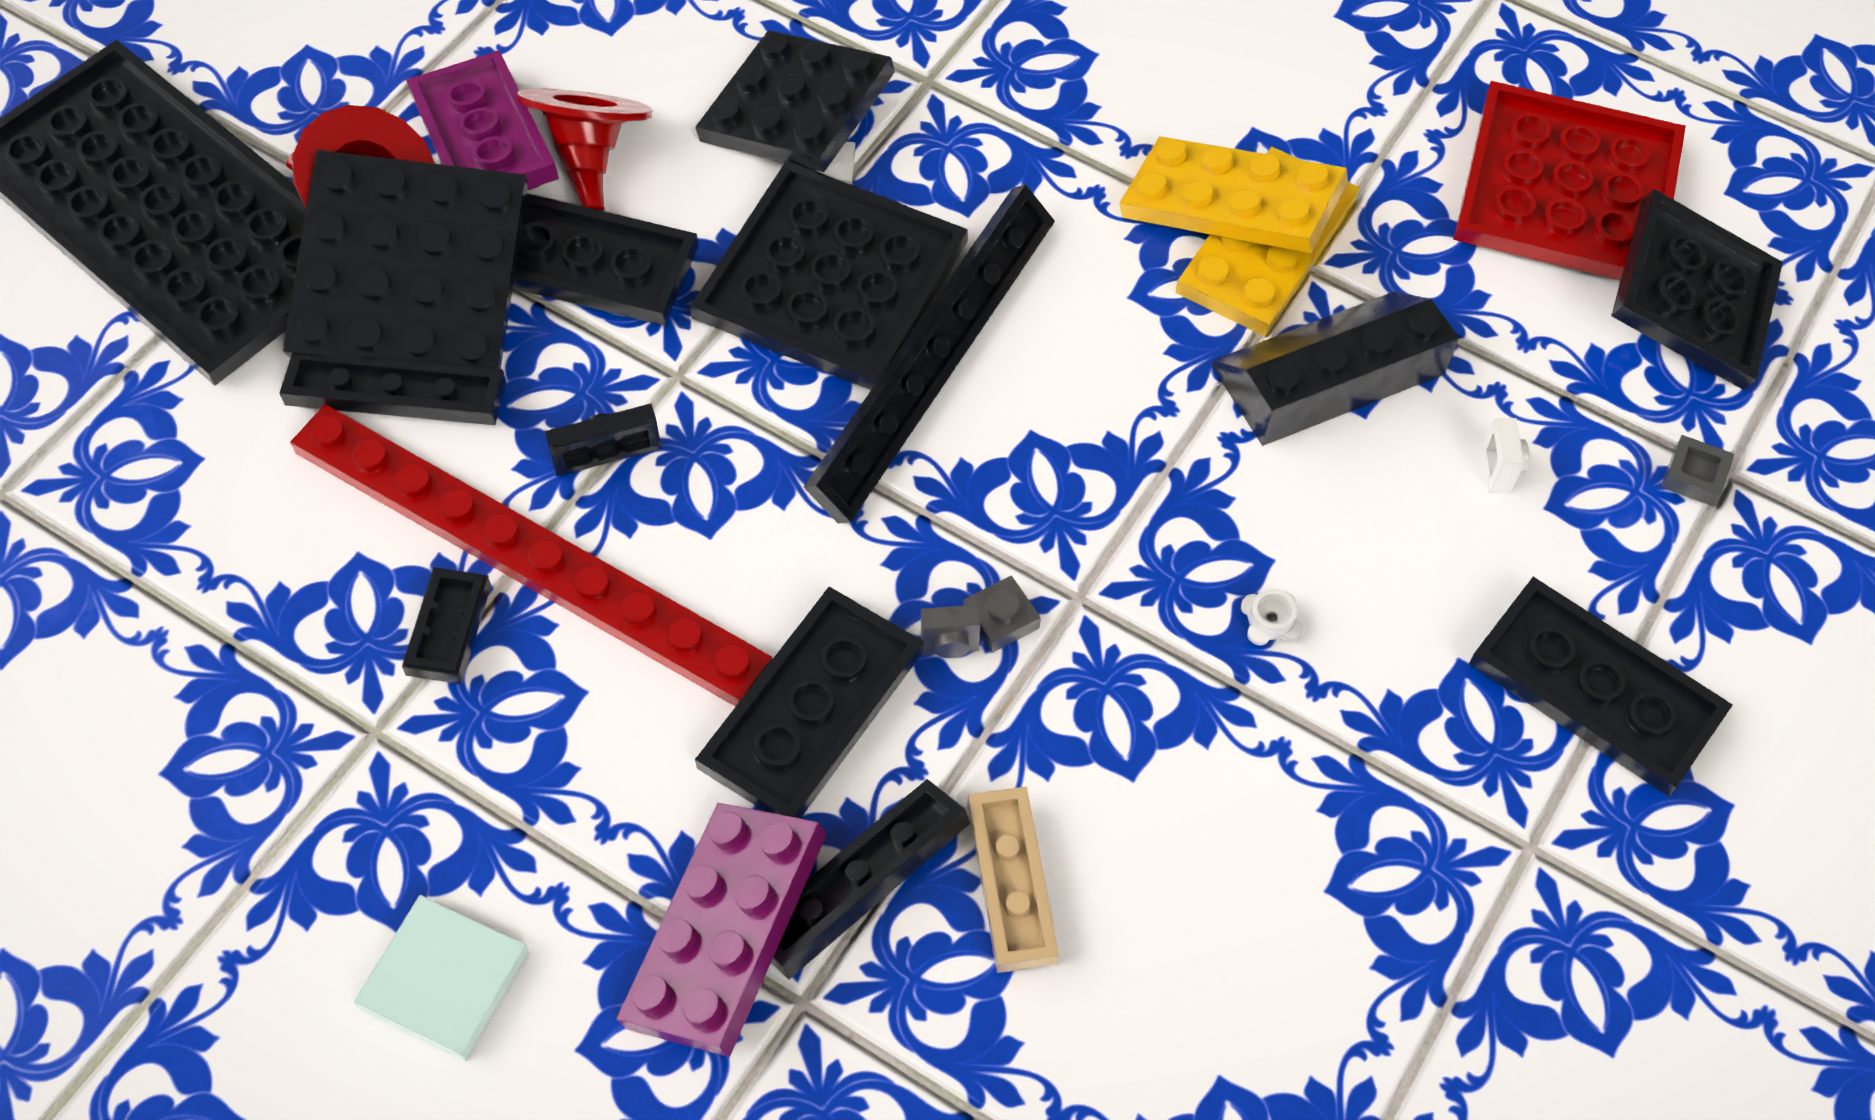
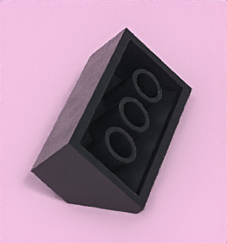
(1337, 364)

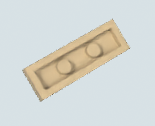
(1012, 880)

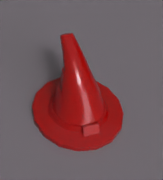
(354, 131)
(584, 132)

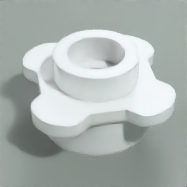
(1275, 603)

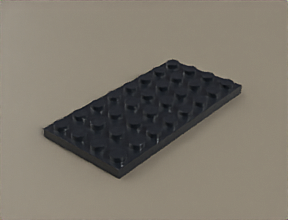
(157, 207)

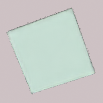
(441, 977)

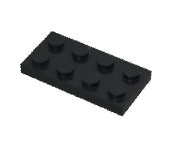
(602, 259)
(1601, 685)
(810, 705)

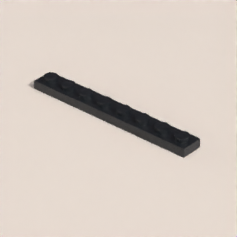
(929, 356)

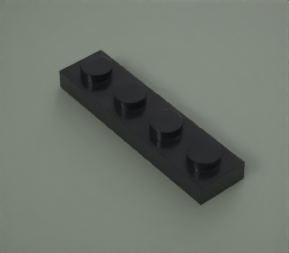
(394, 387)
(868, 872)

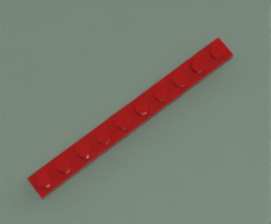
(532, 555)

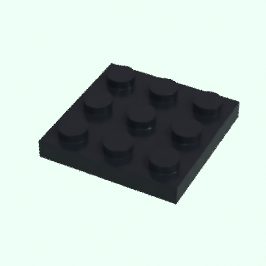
(795, 100)
(1698, 289)

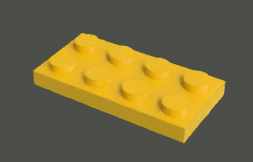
(1235, 193)
(1251, 279)

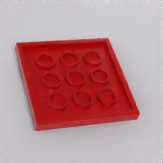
(1563, 178)

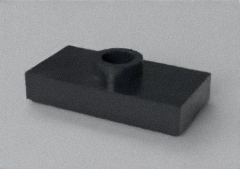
(603, 439)
(446, 625)

